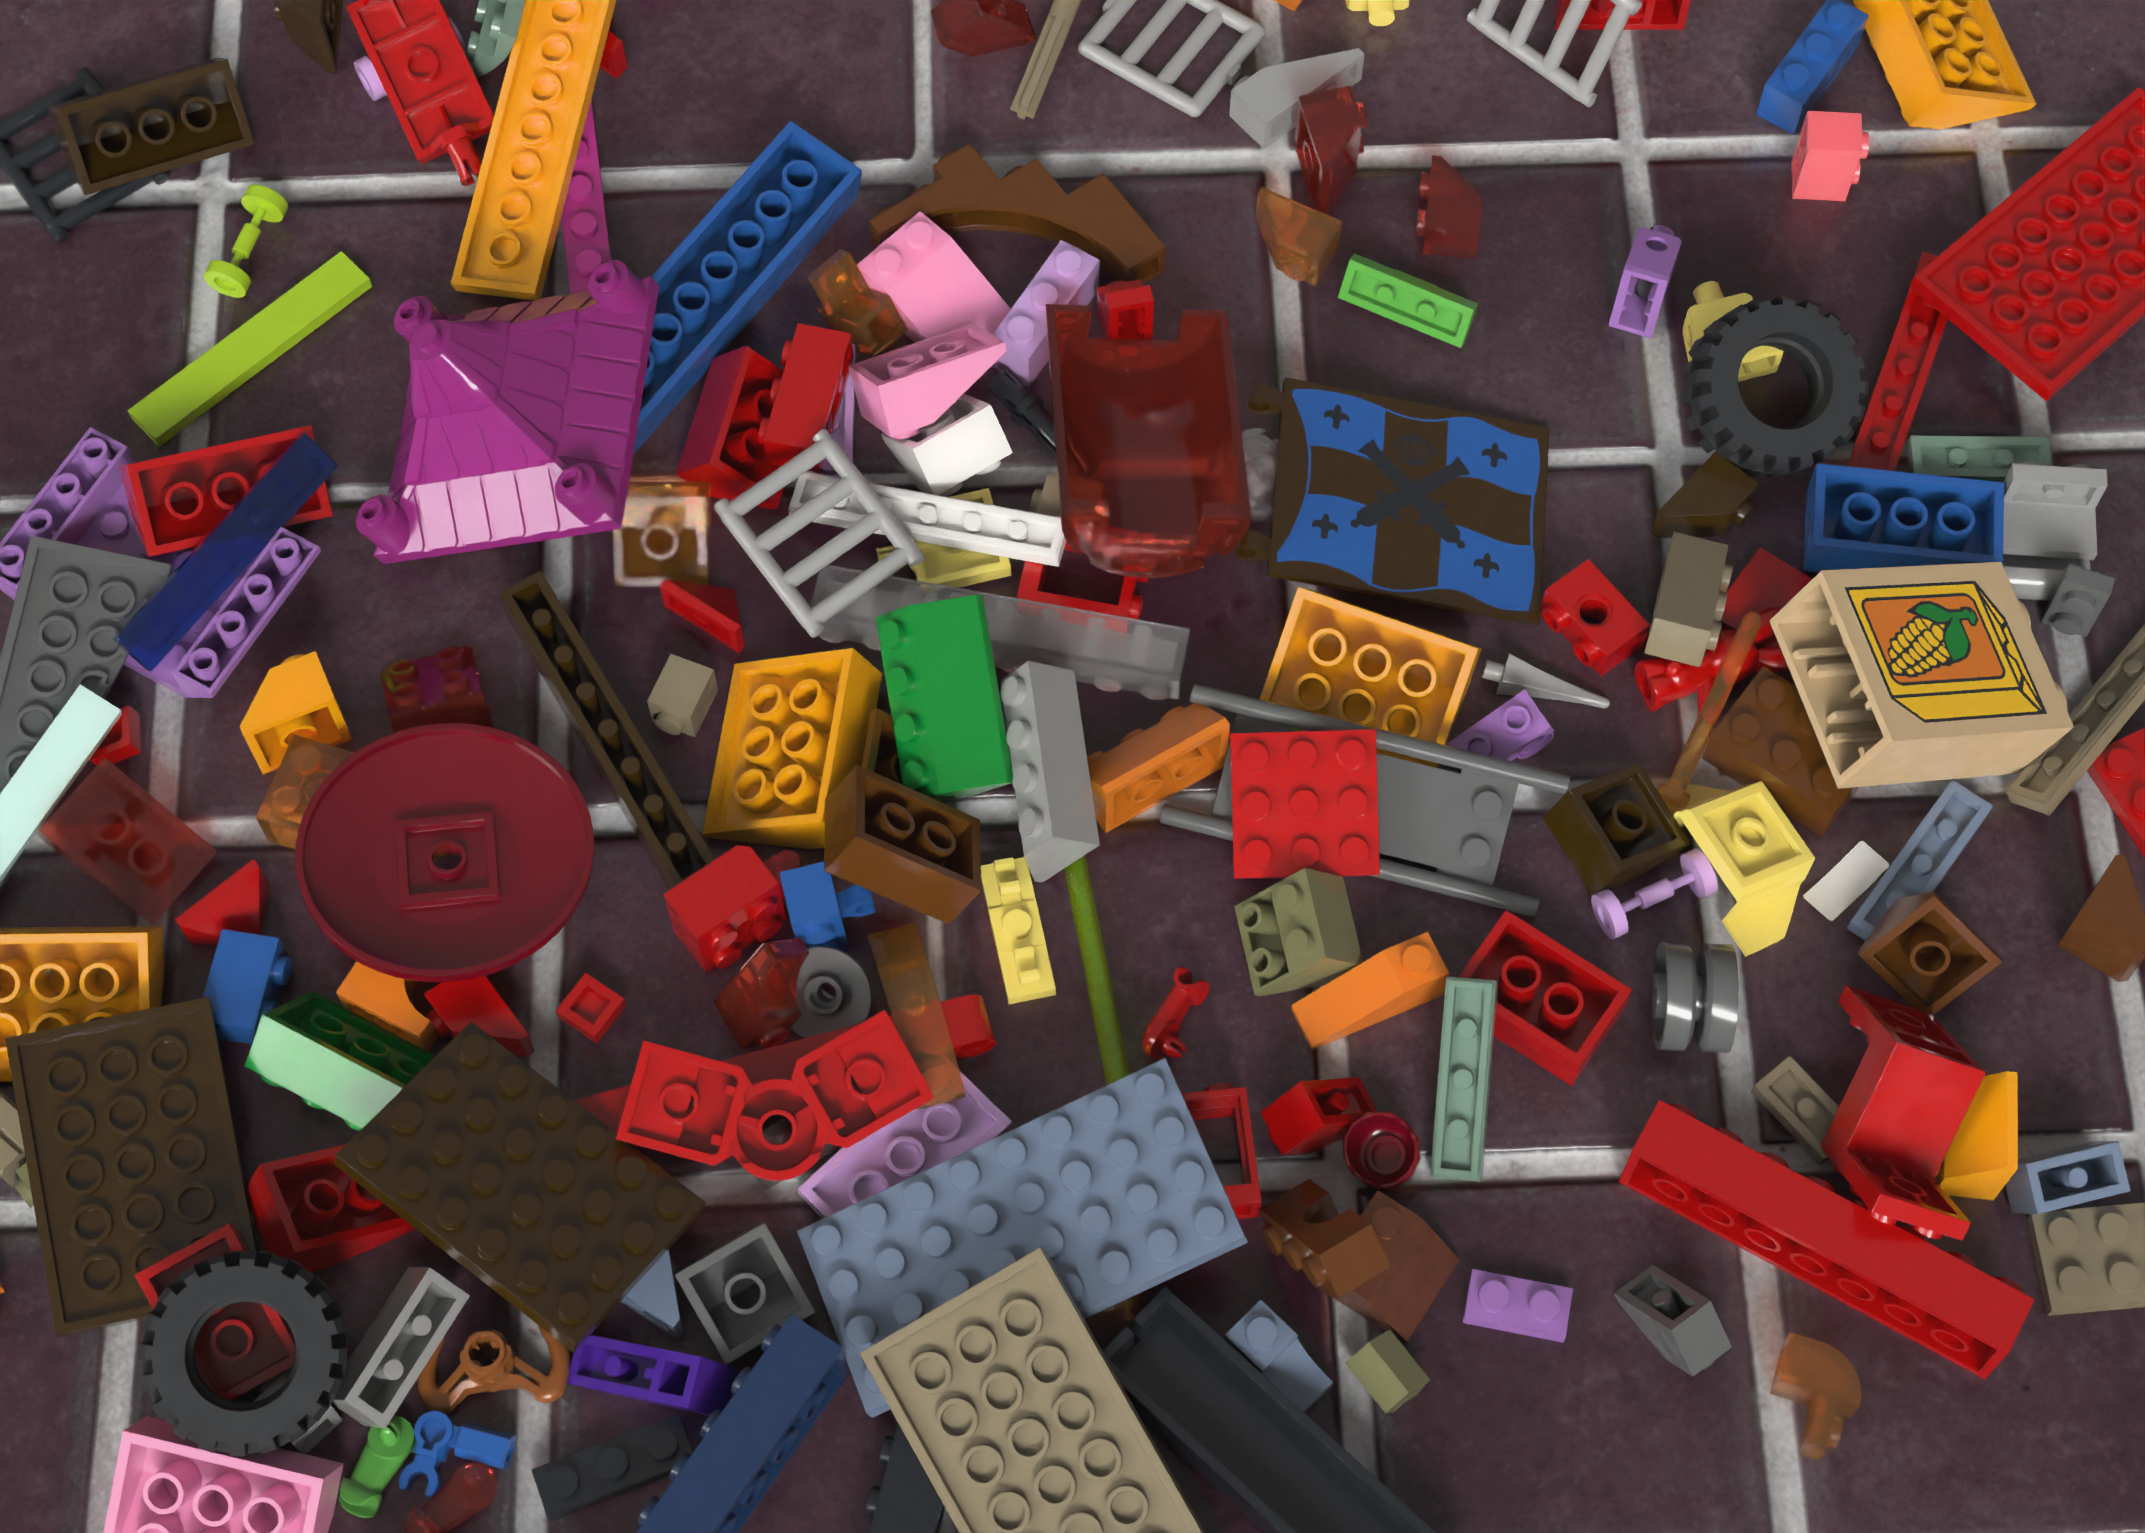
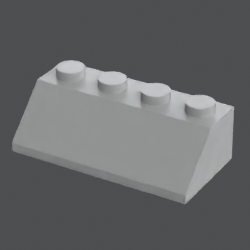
(1049, 767)

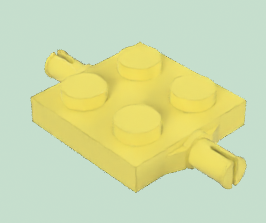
(953, 565)

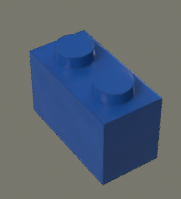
(245, 982)

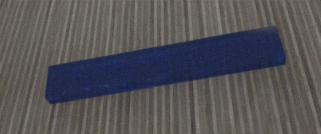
(225, 552)

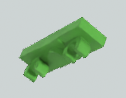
(1407, 300)

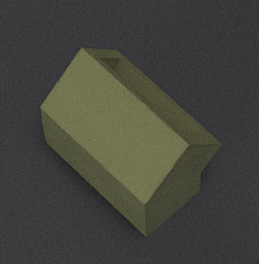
(1388, 1372)

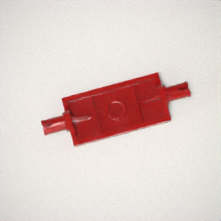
(426, 78)

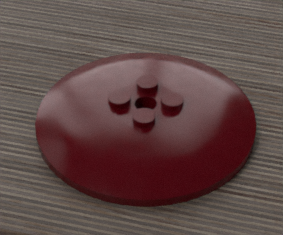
(433, 793)

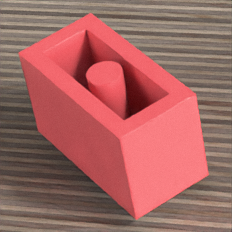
(1828, 155)

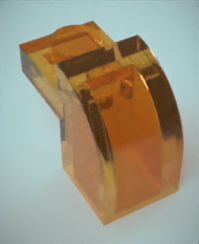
(854, 307)
(1821, 1379)

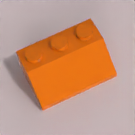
(1157, 763)

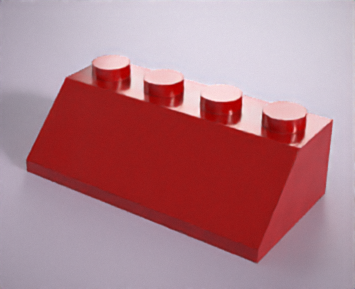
(188, 493)

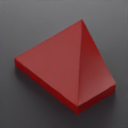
(707, 608)
(233, 906)

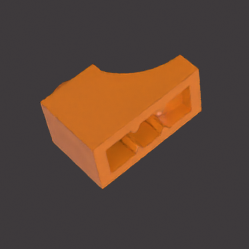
(386, 1003)

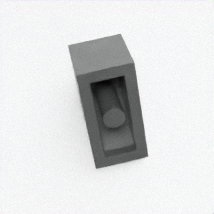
(1675, 1319)

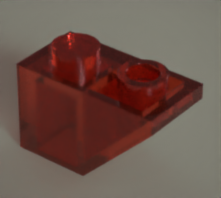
(1451, 212)

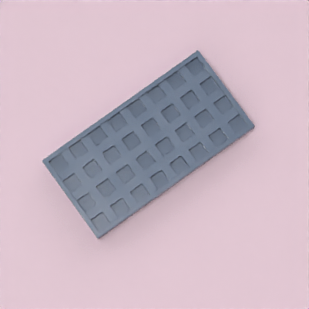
(1102, 1184)

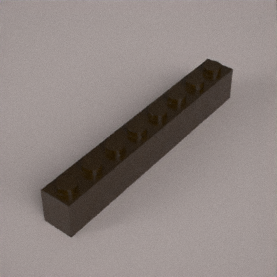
(605, 730)

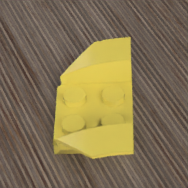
(1753, 854)

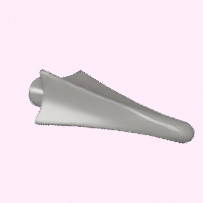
(1519, 675)

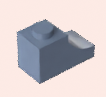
(1279, 1356)

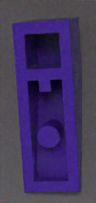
(651, 1375)

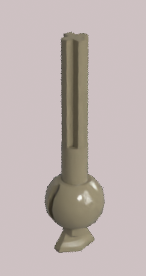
(1044, 57)

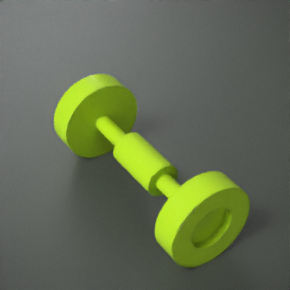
(228, 277)

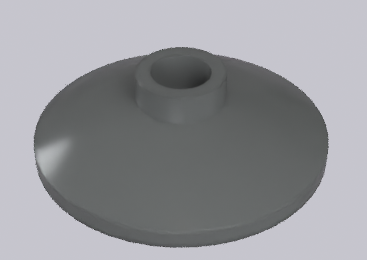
(852, 989)

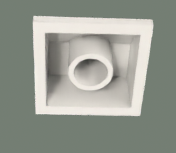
(953, 448)

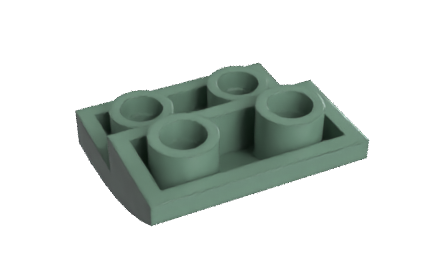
(497, 35)

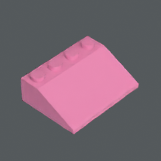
(178, 1488)

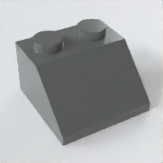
(743, 1290)

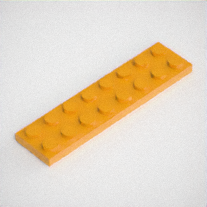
(532, 148)

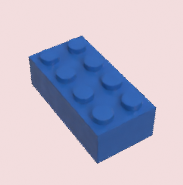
(1899, 519)

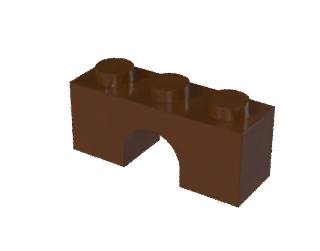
(1327, 1246)

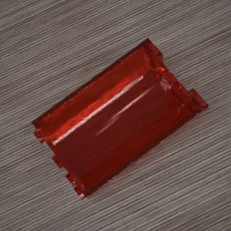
(1147, 443)

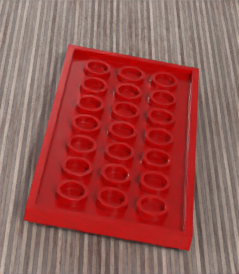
(2057, 261)

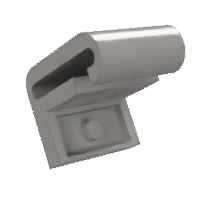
(2049, 524)

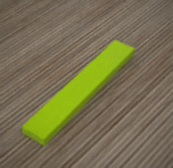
(249, 349)

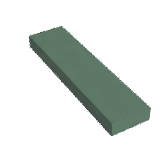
(1464, 1079)

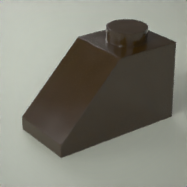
(1708, 502)

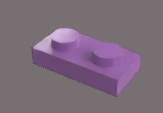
(1517, 1305)

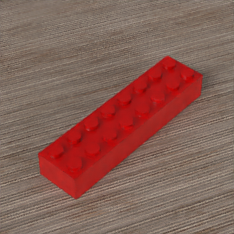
(1826, 1239)

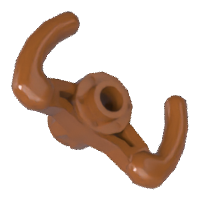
(500, 1375)

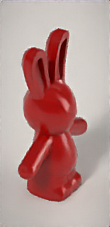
(1667, 680)

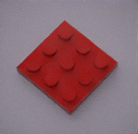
(1305, 803)

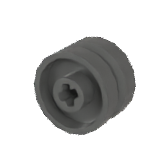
(1695, 997)

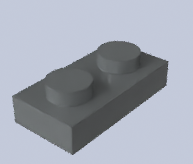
(2077, 601)

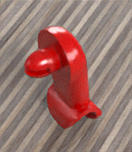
(1163, 1030)

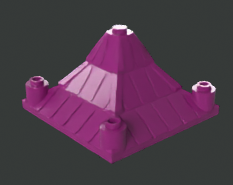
(516, 420)

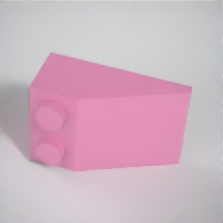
(932, 281)
(923, 379)

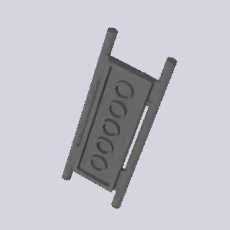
(1423, 809)

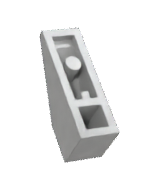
(1269, 99)

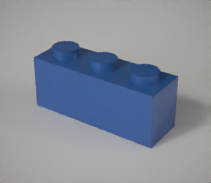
(1812, 65)

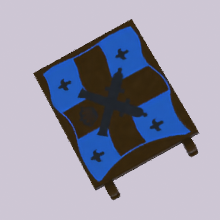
(1404, 501)

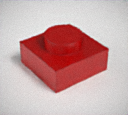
(122, 739)
(591, 1008)

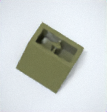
(1298, 933)

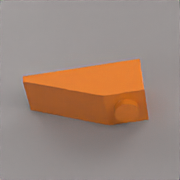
(1373, 991)

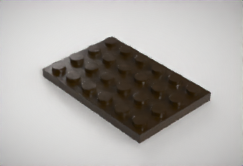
(125, 1153)
(520, 1185)

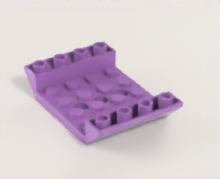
(90, 509)

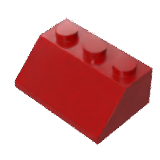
(726, 427)

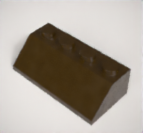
(152, 125)

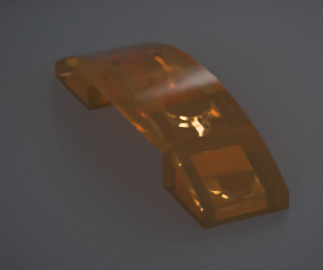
(917, 1009)

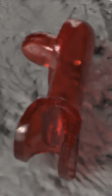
(464, 1495)

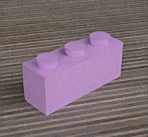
(1064, 279)

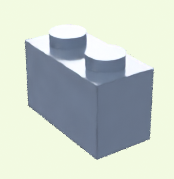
(2067, 1177)

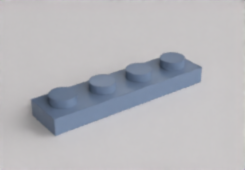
(1925, 855)

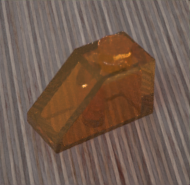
(1297, 236)

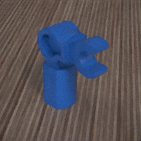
(439, 1434)

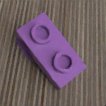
(1509, 731)

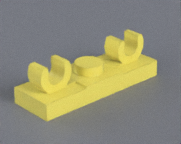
(1017, 930)

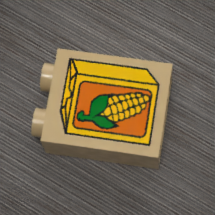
(1920, 673)

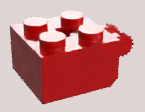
(730, 905)

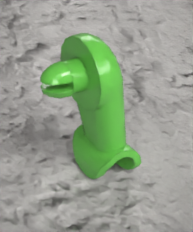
(376, 1466)

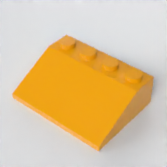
(1945, 60)
(1369, 670)
(787, 744)
(75, 977)

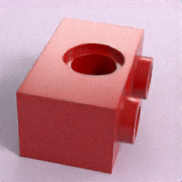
(1591, 594)

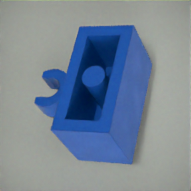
(818, 910)

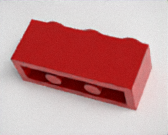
(807, 393)

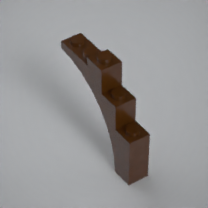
(1032, 203)

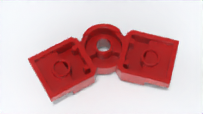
(714, 1112)

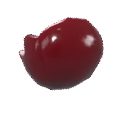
(1381, 1150)

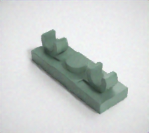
(1974, 456)

